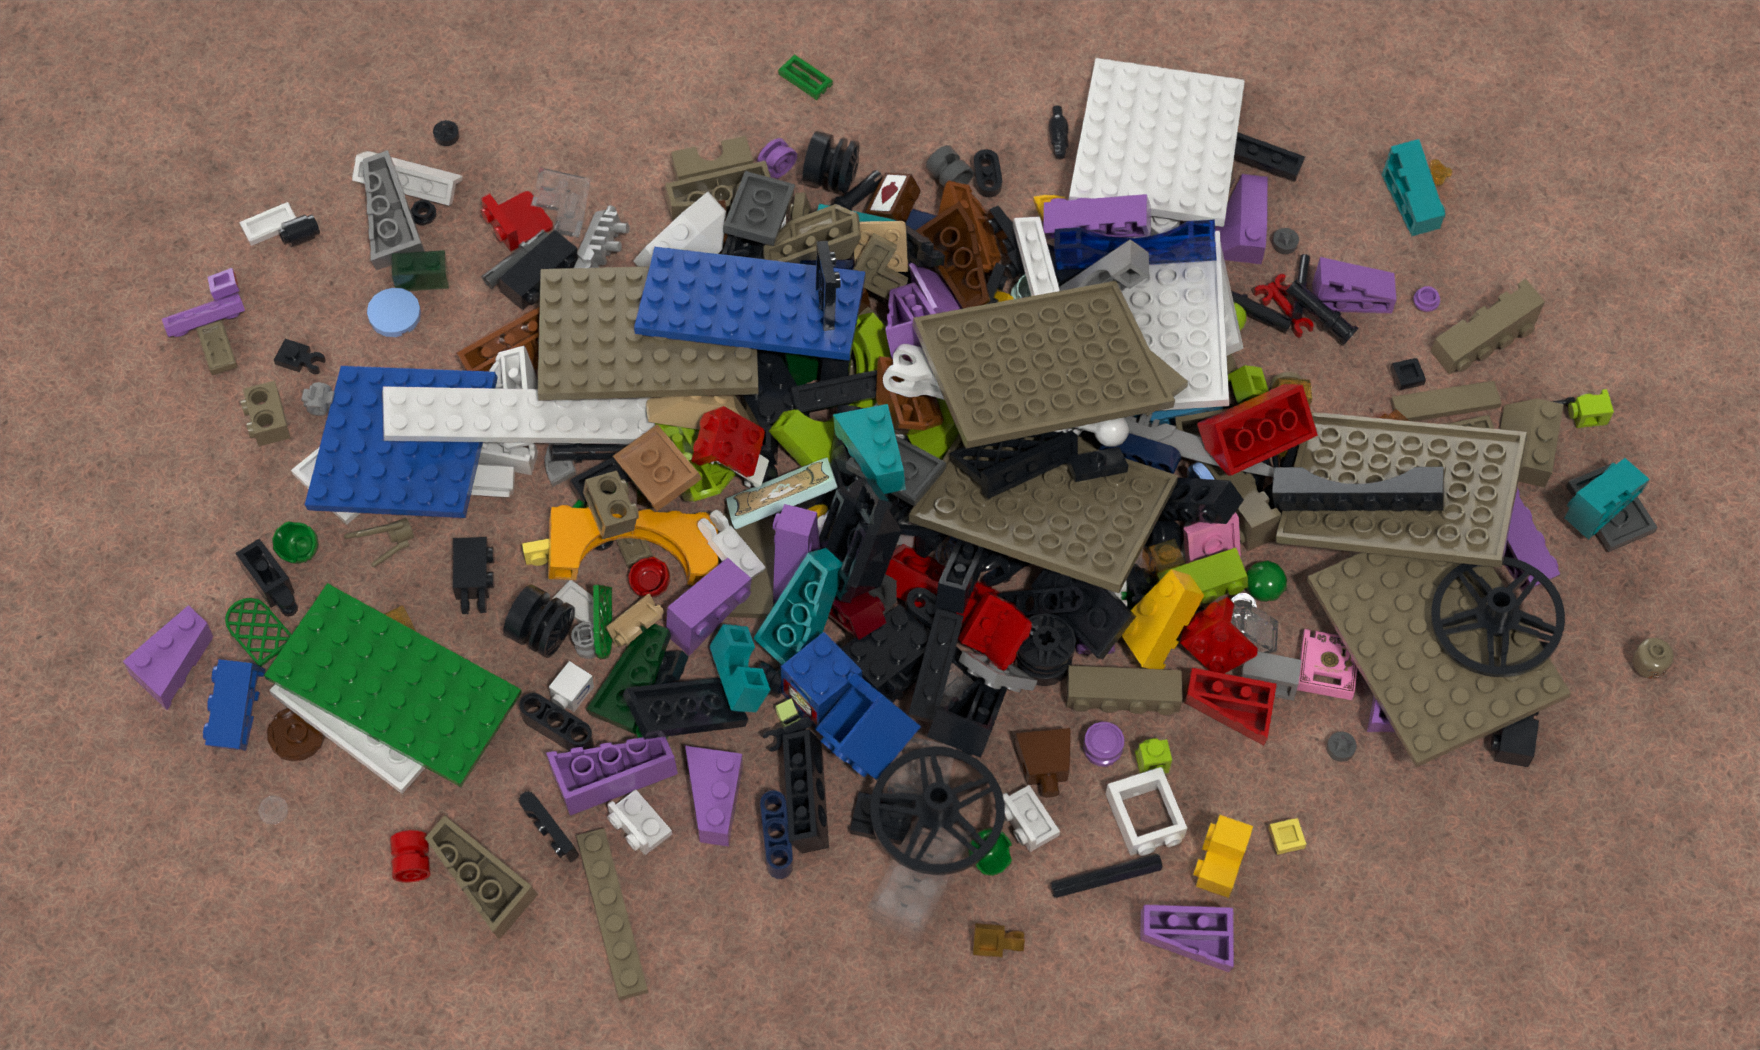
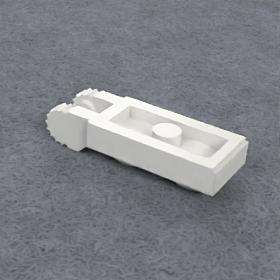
(729, 544)

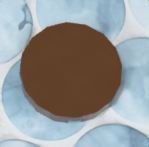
(293, 737)

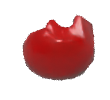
(649, 577)

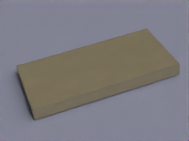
(760, 539)

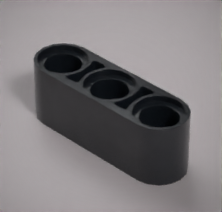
(551, 713)

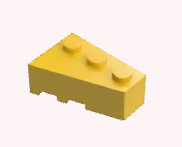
(1161, 618)

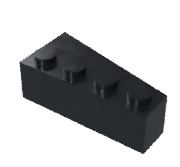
(1517, 741)

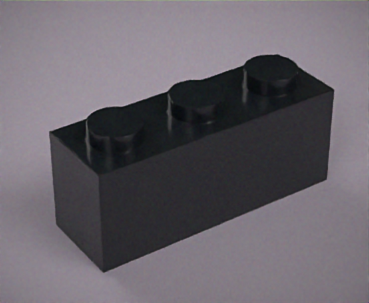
(522, 280)

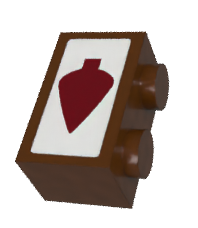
(894, 197)

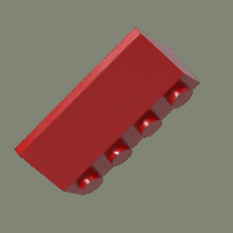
(1258, 428)
(918, 572)

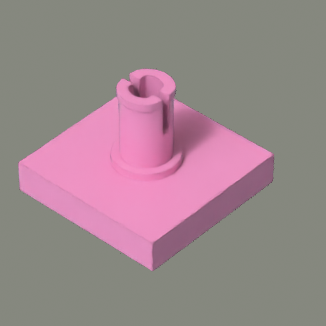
(1210, 539)

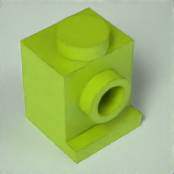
(1247, 383)
(1591, 410)
(1152, 753)

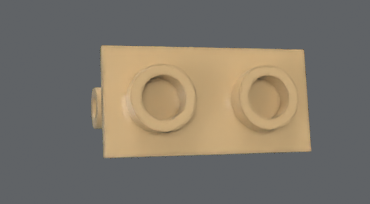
(629, 624)

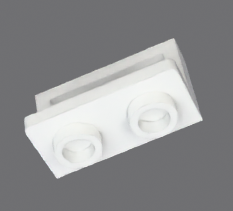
(1029, 818)

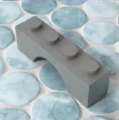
(1125, 265)

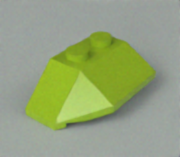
(714, 476)

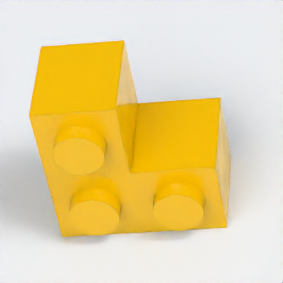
(1225, 850)

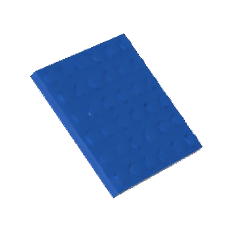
(376, 476)

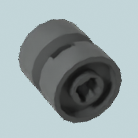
(947, 166)

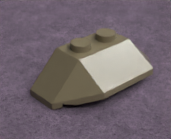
(800, 236)

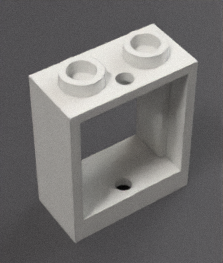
(1136, 786)

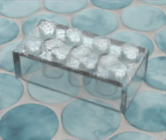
(910, 899)

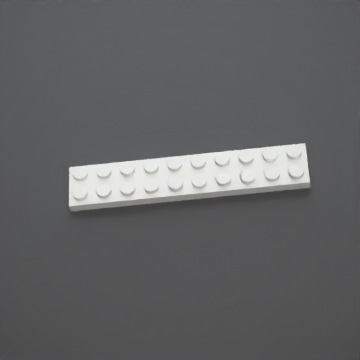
(508, 417)

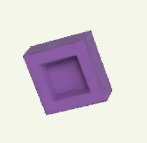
(223, 284)

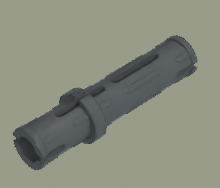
(492, 276)

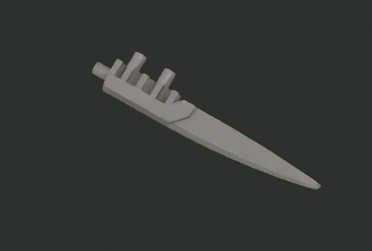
(599, 239)
(1187, 444)

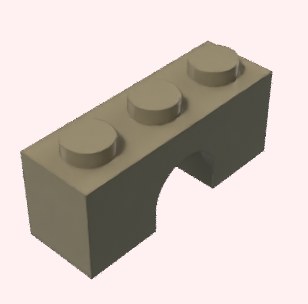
(688, 163)

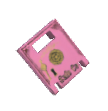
(1330, 658)

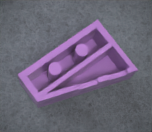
(1354, 287)
(904, 305)
(707, 605)
(169, 655)
(715, 790)
(1192, 932)

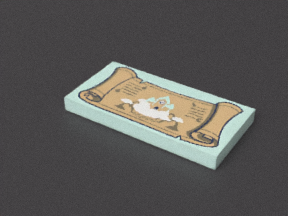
(787, 489)

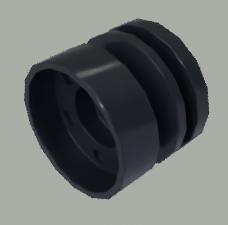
(836, 163)
(539, 621)
(1050, 662)

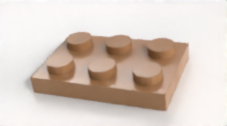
(657, 467)

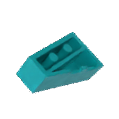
(1413, 188)
(873, 444)
(1605, 497)

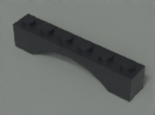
(1413, 491)

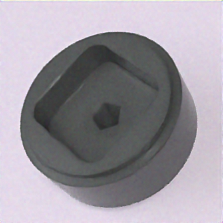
(1285, 241)
(1341, 746)

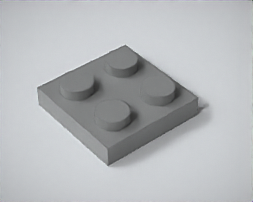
(1011, 678)

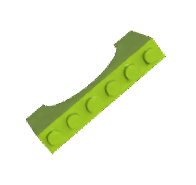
(812, 439)

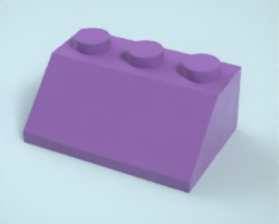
(934, 289)

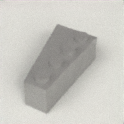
(388, 212)

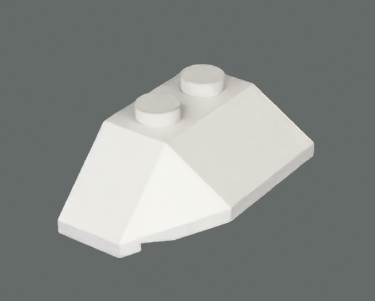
(693, 230)
(514, 372)

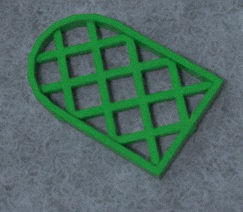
(602, 647)
(273, 652)

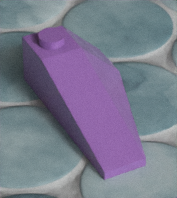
(1246, 221)

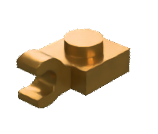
(992, 939)

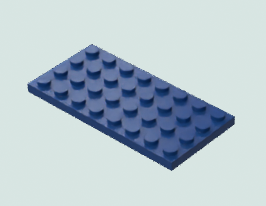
(746, 303)

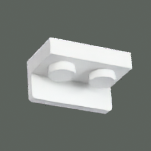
(639, 821)

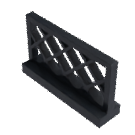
(1020, 464)

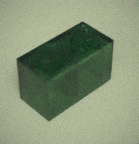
(420, 270)

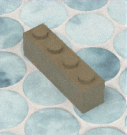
(1124, 689)

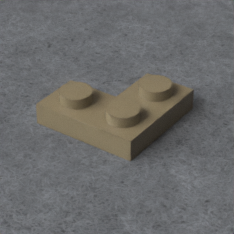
(874, 262)

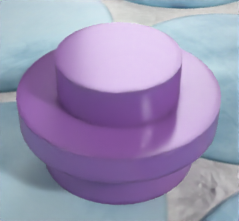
(1426, 299)

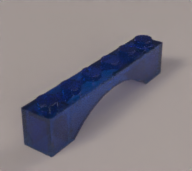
(1187, 243)

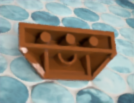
(987, 244)
(519, 332)
(908, 414)

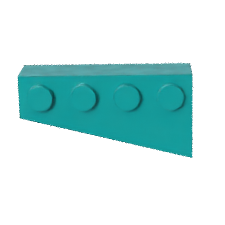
(802, 607)

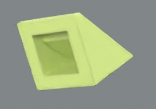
(785, 710)

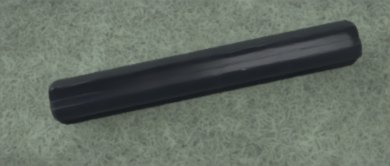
(1106, 875)

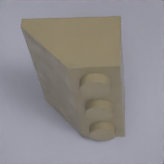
(1542, 423)

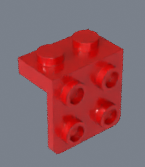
(515, 219)
(729, 440)
(996, 630)
(1216, 640)

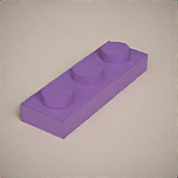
(182, 322)

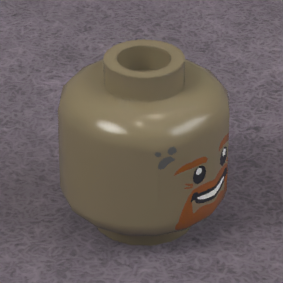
(1653, 658)

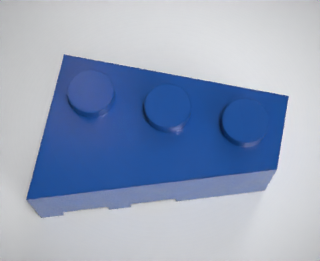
(232, 704)

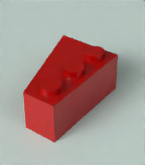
(1233, 701)

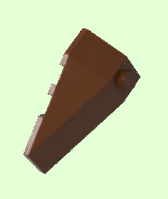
(963, 270)

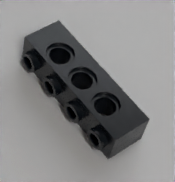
(1202, 501)
(960, 576)
(805, 791)

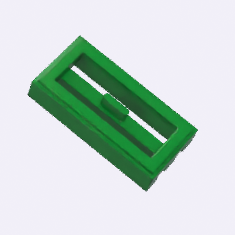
(802, 79)

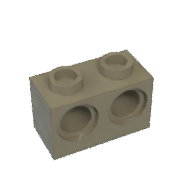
(268, 413)
(604, 505)

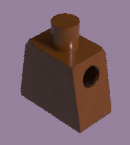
(1045, 758)

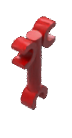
(1277, 292)

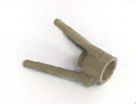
(398, 531)

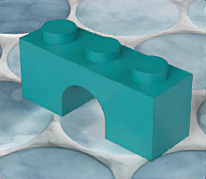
(743, 685)

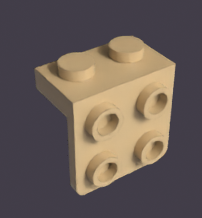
(891, 230)

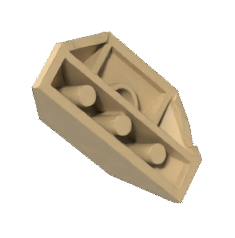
(688, 410)

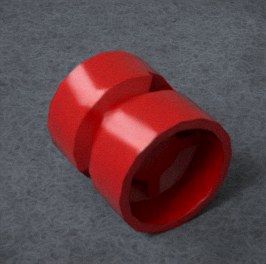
(410, 859)

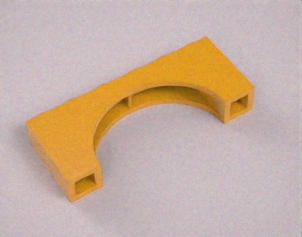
(575, 534)

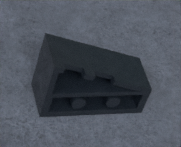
(969, 718)

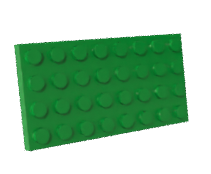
(393, 684)

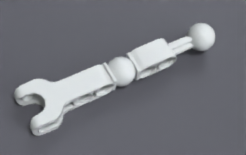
(921, 381)

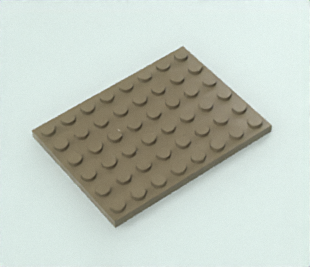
(594, 353)
(1042, 364)
(1479, 488)
(1051, 521)
(1430, 700)

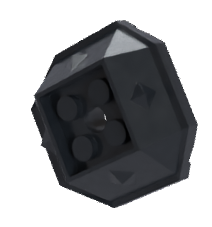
(861, 536)

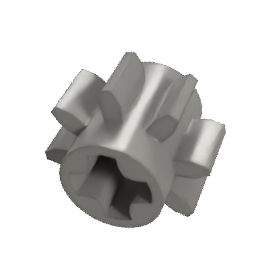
(318, 398)

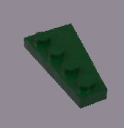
(634, 669)

